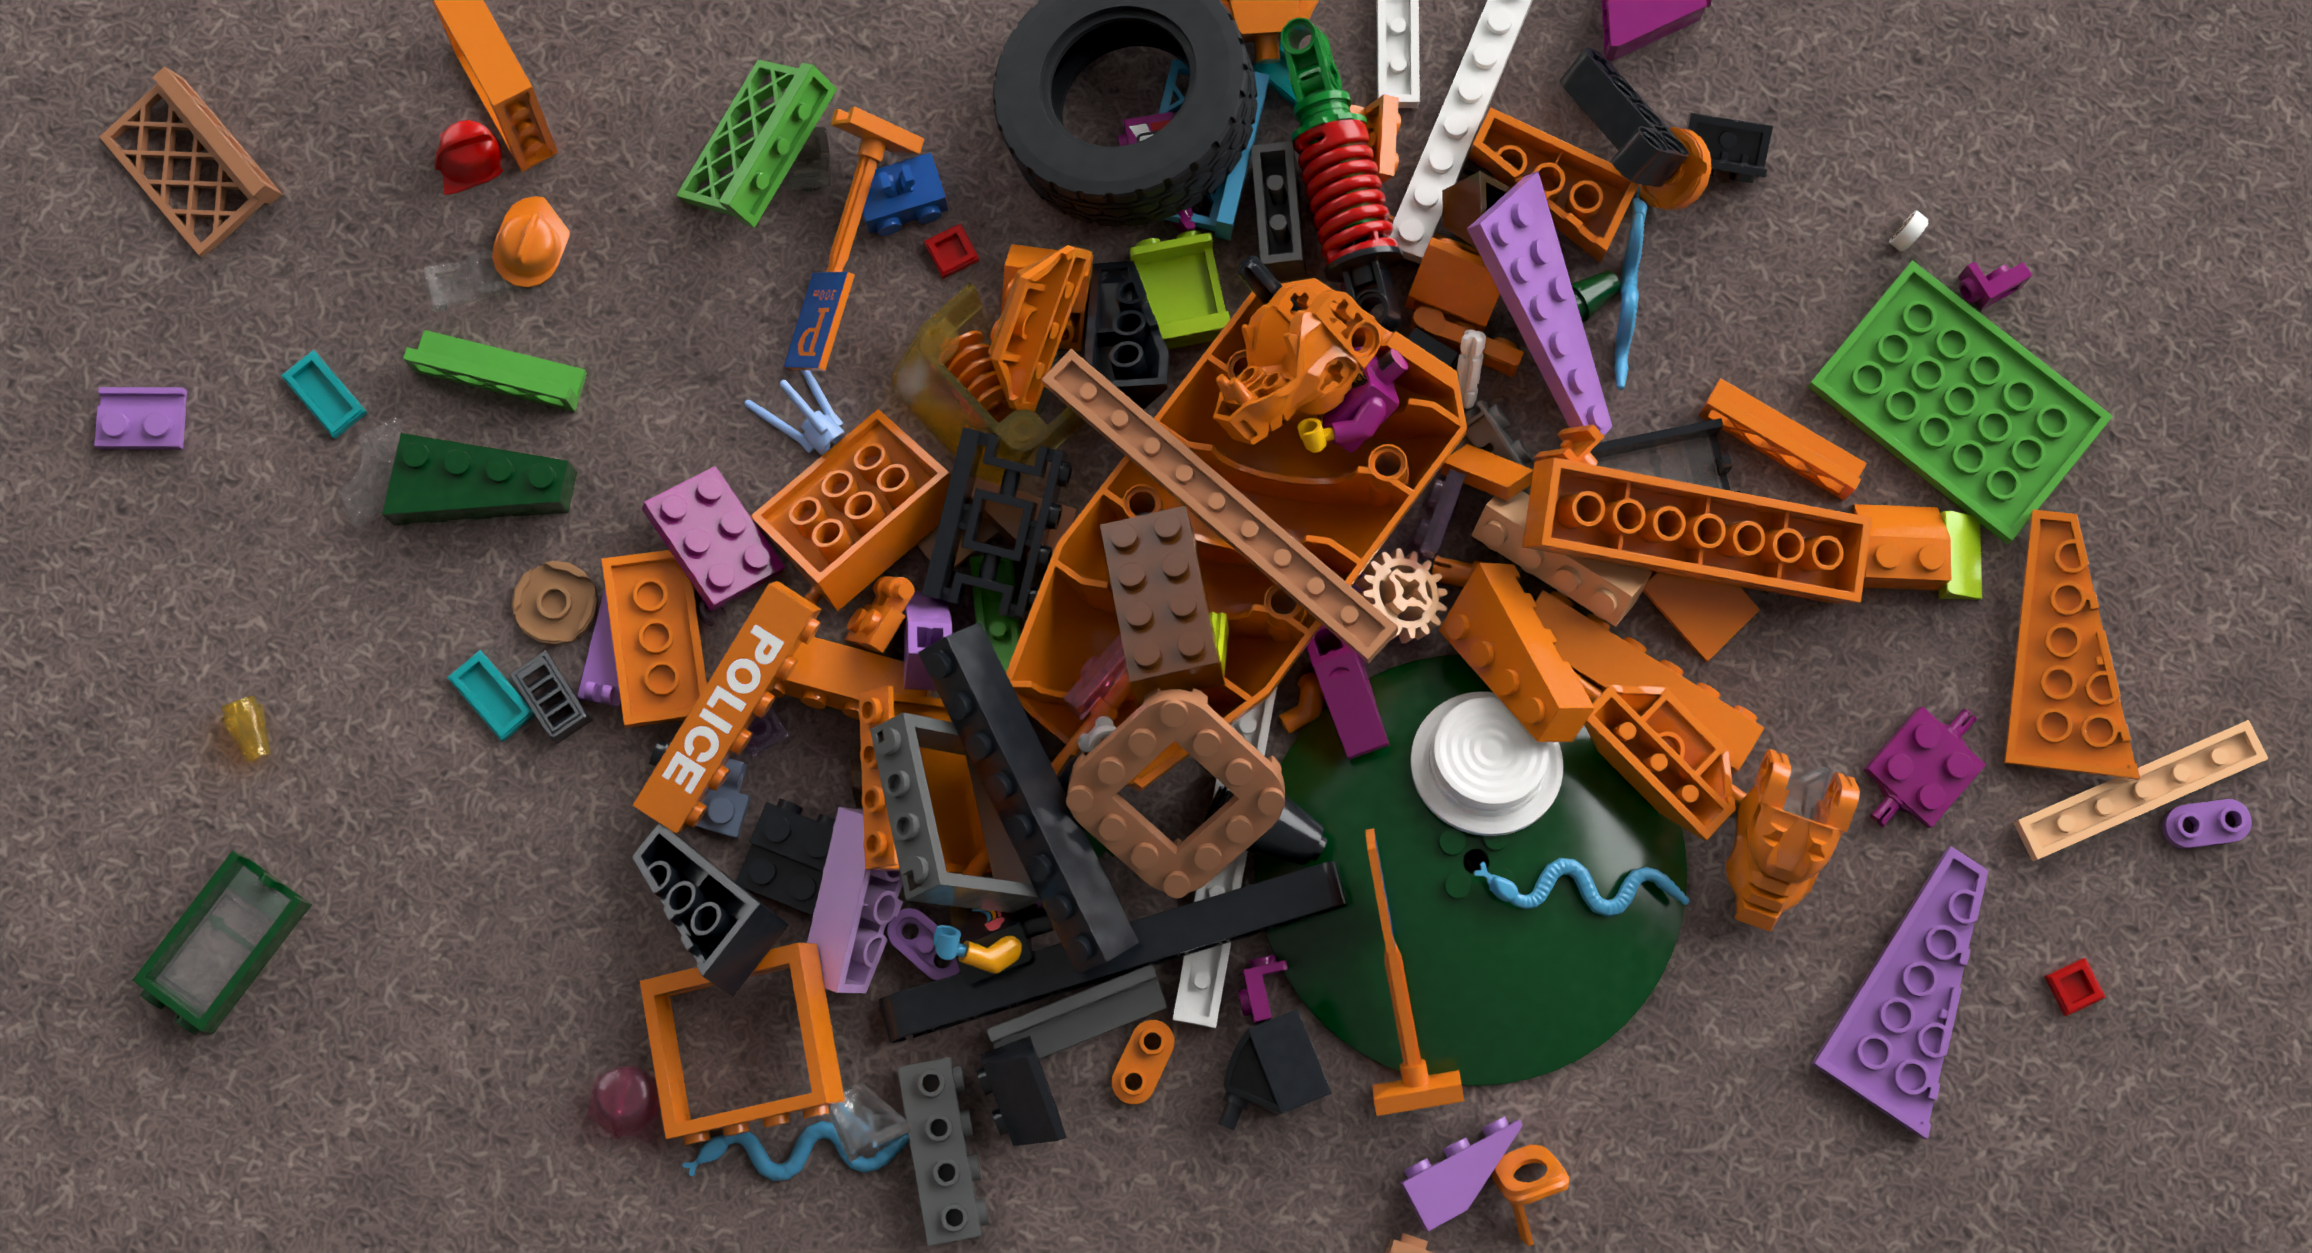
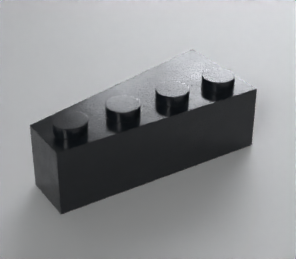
(713, 913)

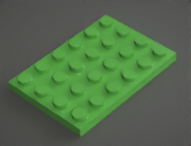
(1960, 402)

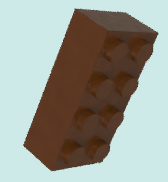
(1161, 603)

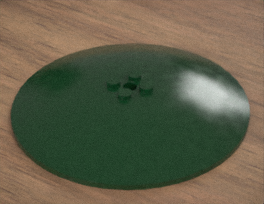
(1486, 981)

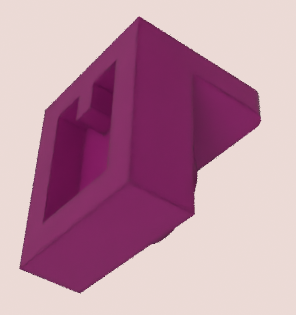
(1994, 287)

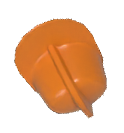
(529, 243)

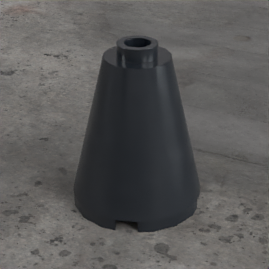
(1292, 838)

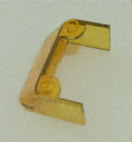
(948, 406)

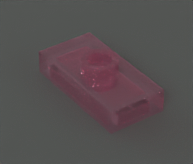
(1096, 679)

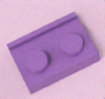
(141, 418)

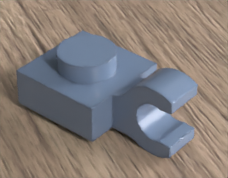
(727, 806)

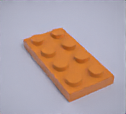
(654, 637)

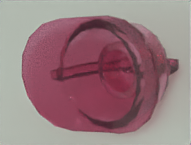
(626, 1103)

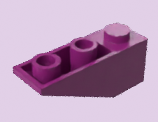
(1347, 694)

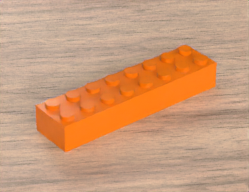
(1696, 531)

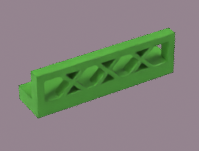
(497, 370)

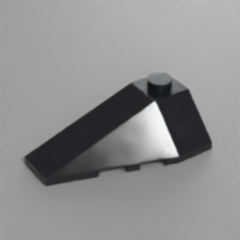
(1124, 334)

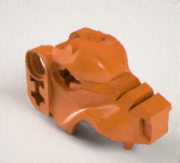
(1294, 361)
(1780, 852)

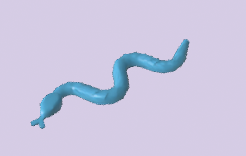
(1629, 290)
(1508, 892)
(785, 1171)

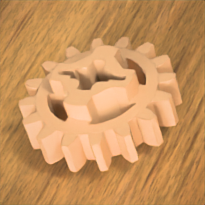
(1404, 591)

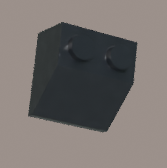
(1021, 1093)

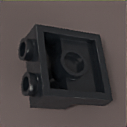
(787, 856)

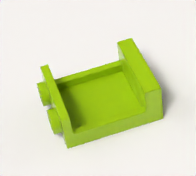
(1182, 287)

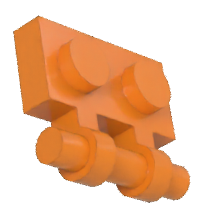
(878, 622)

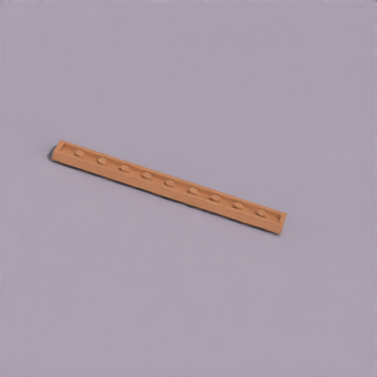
(1220, 506)

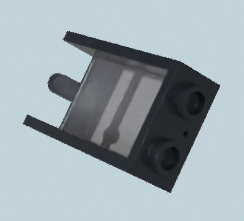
(1676, 453)

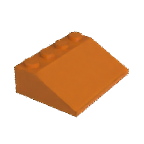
(857, 509)

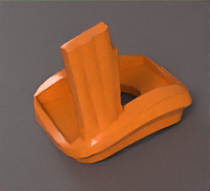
(1524, 1193)

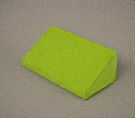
(1965, 557)

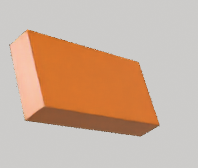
(1489, 471)

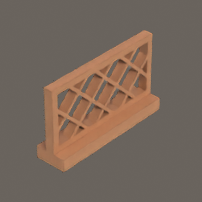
(207, 132)

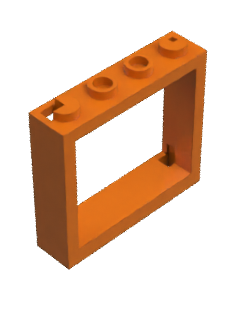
(497, 79)
(816, 1035)

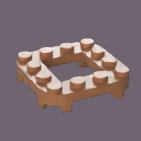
(1219, 748)

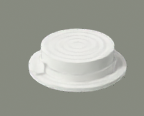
(1483, 767)

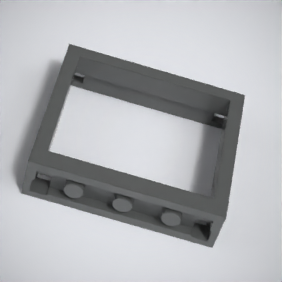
(916, 829)

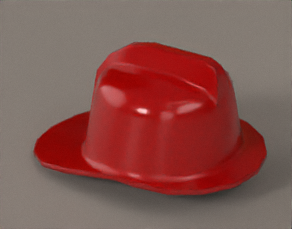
(467, 156)

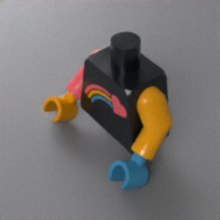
(989, 940)

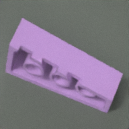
(852, 909)

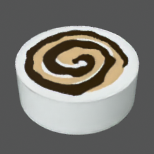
(1909, 231)

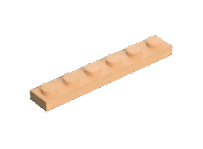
(2128, 798)

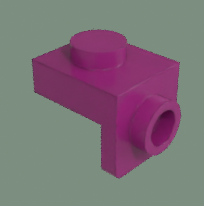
(1254, 997)

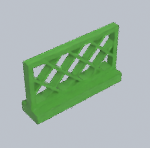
(771, 149)

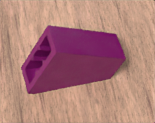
(1640, 22)

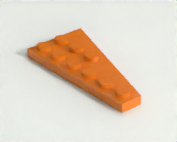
(2064, 679)

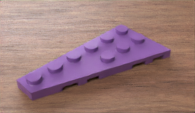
(1531, 275)
(1904, 1011)

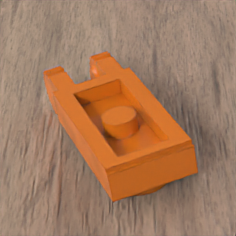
(1498, 352)

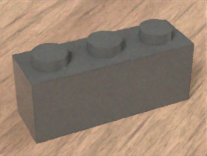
(1278, 209)

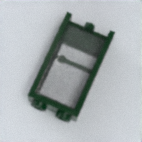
(220, 944)

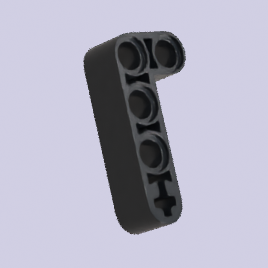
(1645, 145)

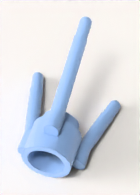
(818, 428)

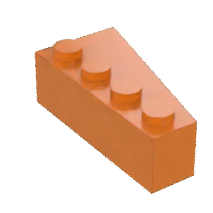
(1514, 655)

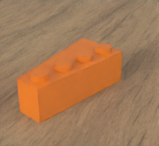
(1581, 189)

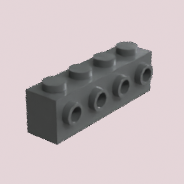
(940, 1151)

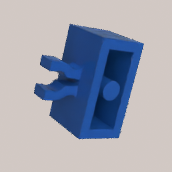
(904, 194)

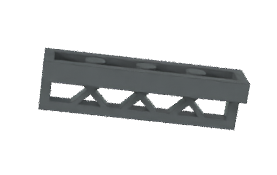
(1085, 1013)

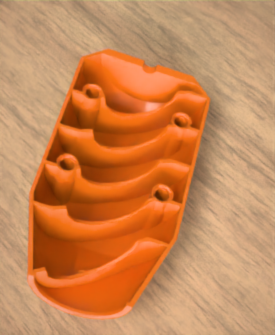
(1327, 500)

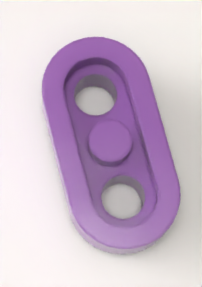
(2207, 822)
(920, 949)

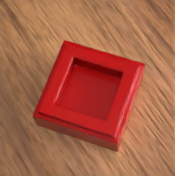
(951, 251)
(2074, 986)

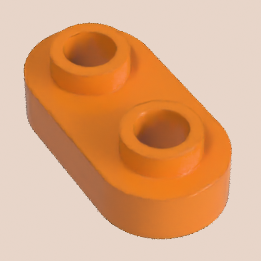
(1142, 1061)

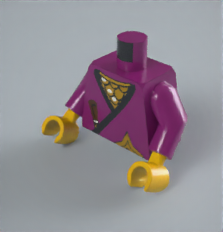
(1362, 409)

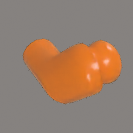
(1309, 705)

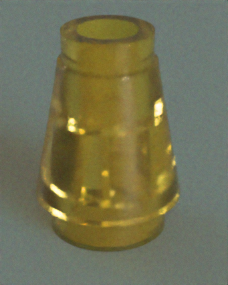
(247, 727)

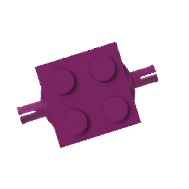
(1924, 767)

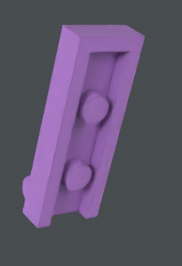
(600, 674)

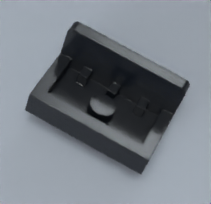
(1733, 144)

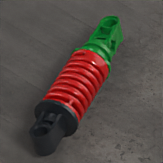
(1340, 176)

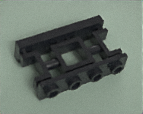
(961, 516)

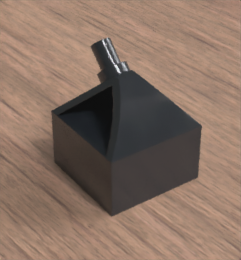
(1272, 1070)

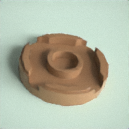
(566, 614)

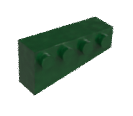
(462, 481)

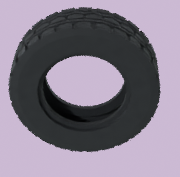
(1138, 179)

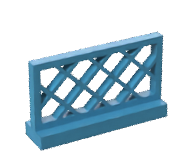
(1229, 192)

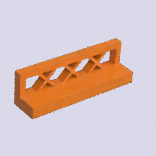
(1783, 440)

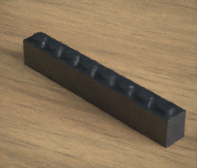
(1028, 797)

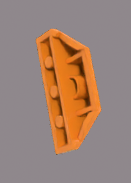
(1034, 323)
(1664, 755)

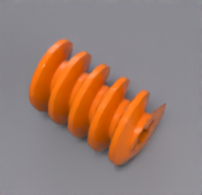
(977, 374)

